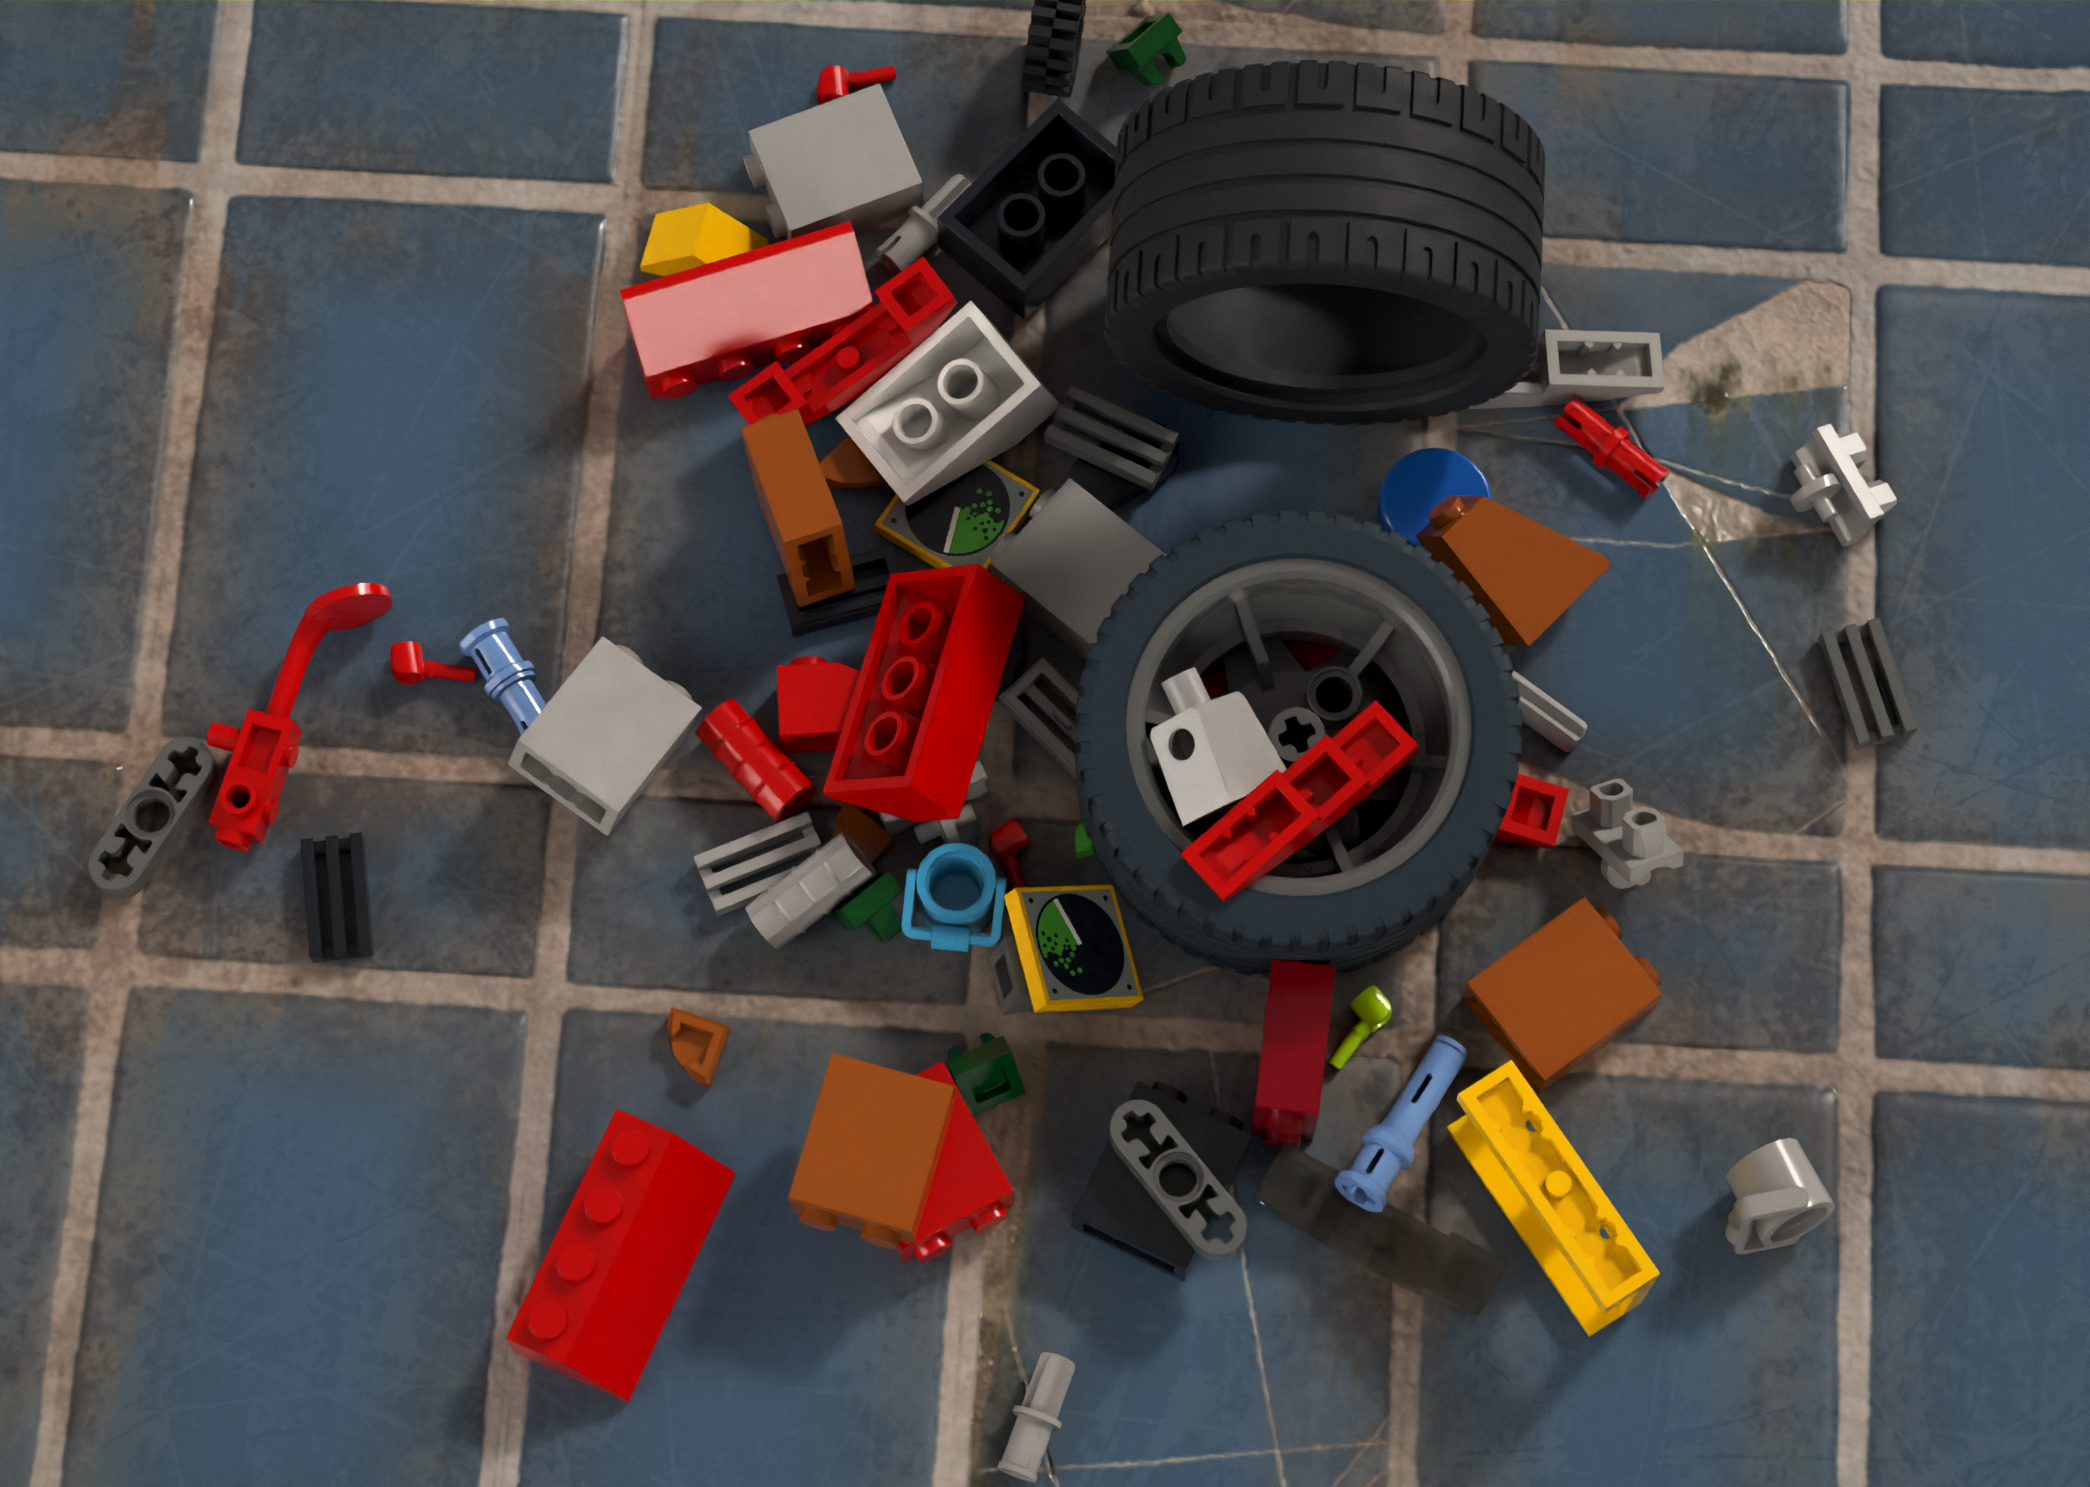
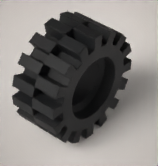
(1053, 46)

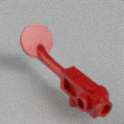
(270, 740)

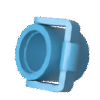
(955, 899)

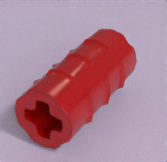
(755, 760)

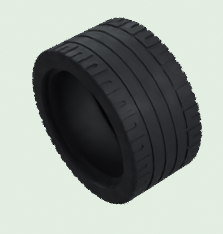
(1326, 243)

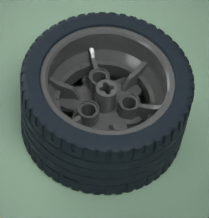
(1396, 628)

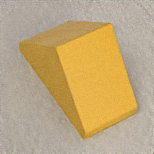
(695, 238)

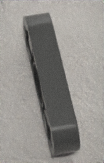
(115, 847)
(1219, 1207)

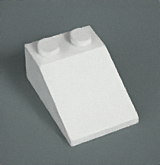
(947, 407)

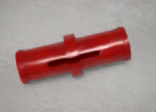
(1611, 447)

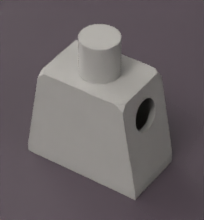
(1210, 749)

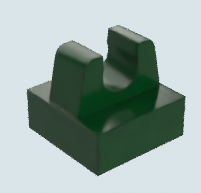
(1143, 44)
(872, 907)
(985, 1074)

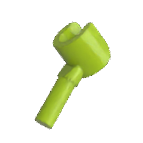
(1374, 1012)

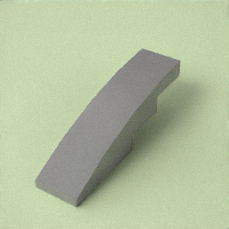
(1587, 366)

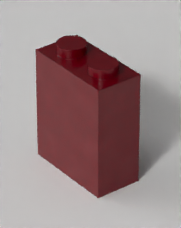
(1292, 1052)

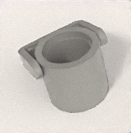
(1775, 1198)

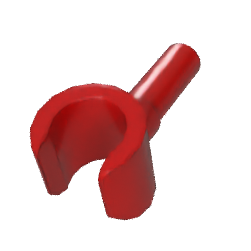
(836, 81)
(410, 668)
(1004, 844)

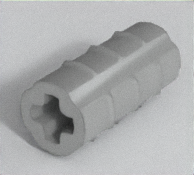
(810, 890)

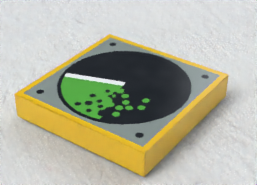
(961, 518)
(1073, 948)

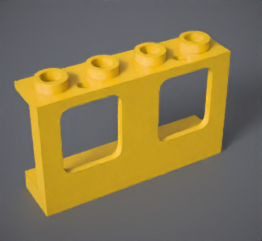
(1551, 1199)

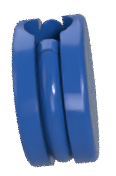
(1420, 483)

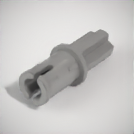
(921, 228)
(1037, 1417)

